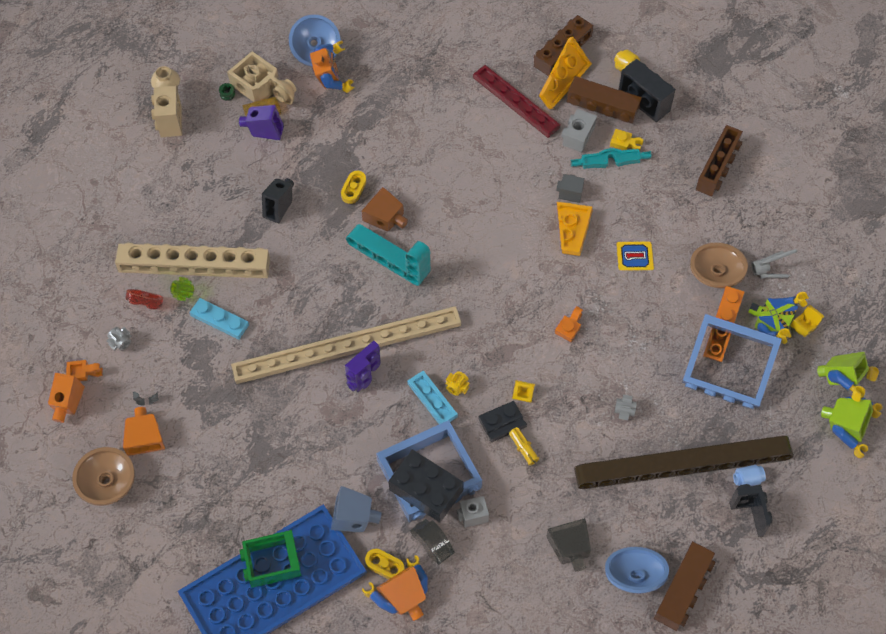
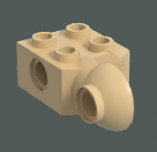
(260, 80)
(166, 102)

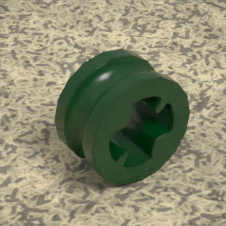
(227, 87)

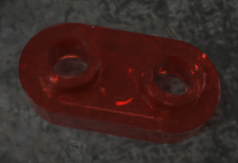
(149, 299)

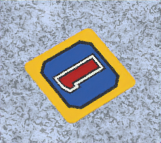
(635, 256)

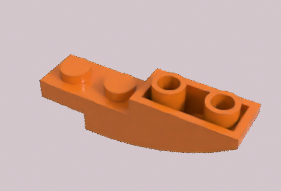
(727, 311)

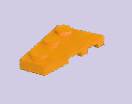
(573, 226)

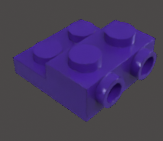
(359, 368)

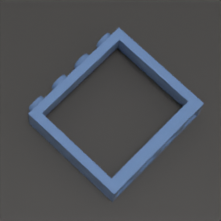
(728, 395)
(418, 442)

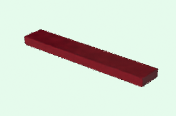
(516, 101)

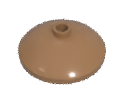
(718, 265)
(97, 467)

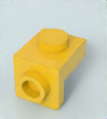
(807, 321)

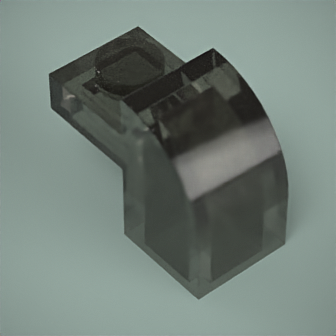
(433, 540)

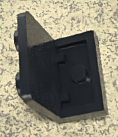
(754, 497)

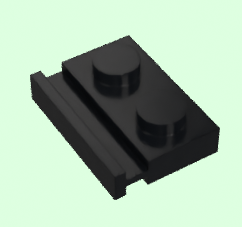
(501, 420)

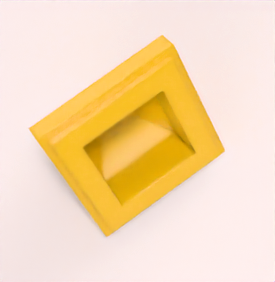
(523, 391)

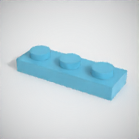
(219, 318)
(432, 398)

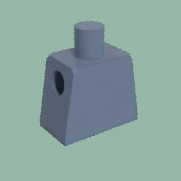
(353, 511)

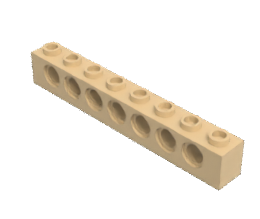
(202, 266)

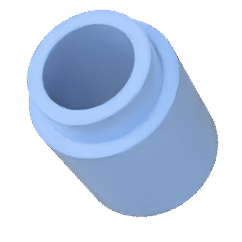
(749, 475)

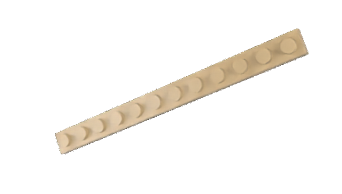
(345, 345)

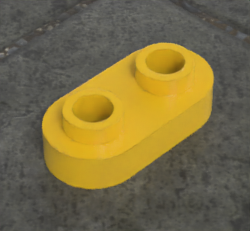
(353, 188)
(385, 565)

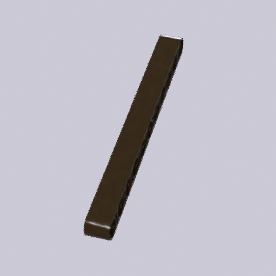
(683, 462)

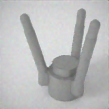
(761, 266)

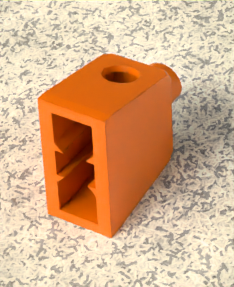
(65, 396)
(142, 433)

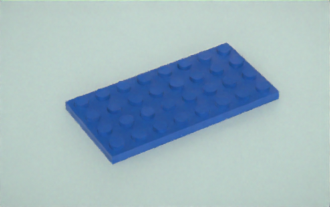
(229, 605)

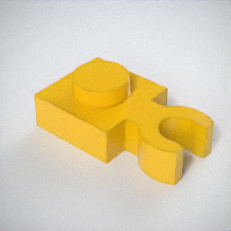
(623, 140)

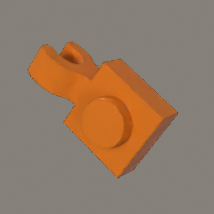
(568, 326)
(81, 369)

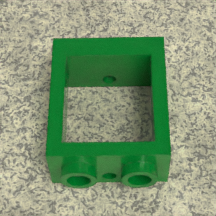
(266, 542)

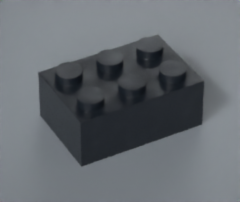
(655, 92)
(426, 485)

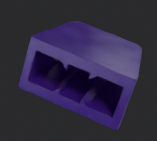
(263, 122)

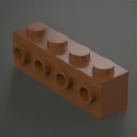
(547, 57)
(603, 99)
(718, 162)
(684, 587)

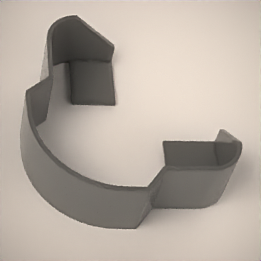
(141, 401)

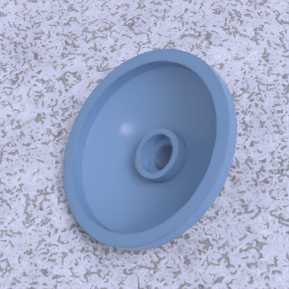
(309, 29)
(637, 570)

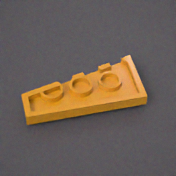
(570, 63)

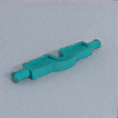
(600, 159)

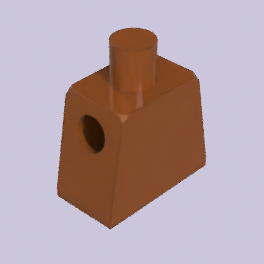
(384, 211)

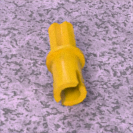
(523, 446)

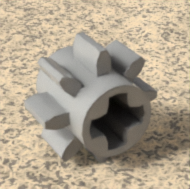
(119, 338)
(625, 407)

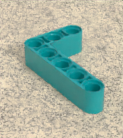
(410, 265)

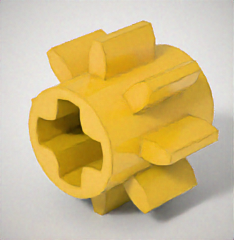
(457, 383)

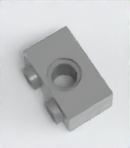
(579, 130)

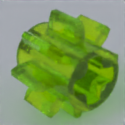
(182, 289)

